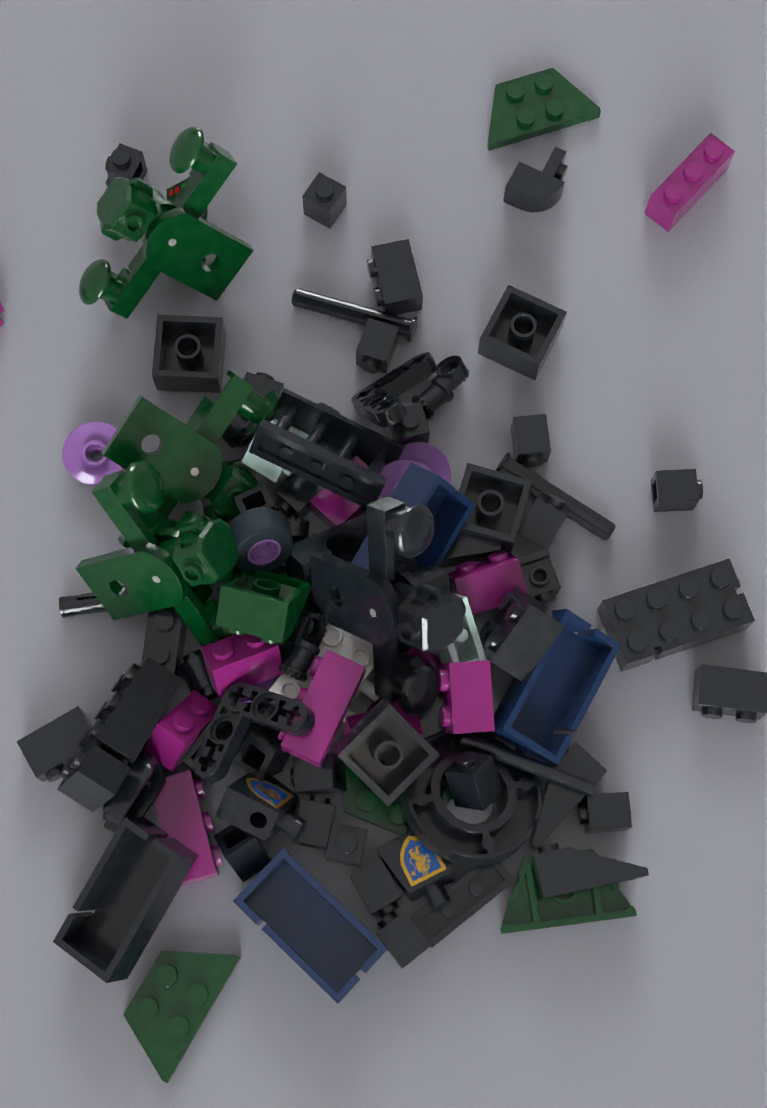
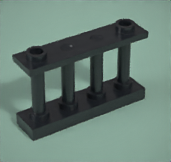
(318, 464)

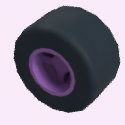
(261, 539)

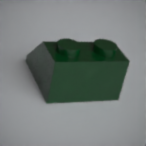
(262, 605)

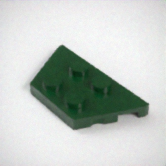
(536, 107)
(366, 805)
(528, 912)
(176, 1003)

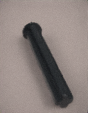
(351, 311)
(579, 512)

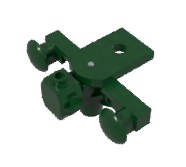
(170, 230)
(189, 452)
(166, 559)

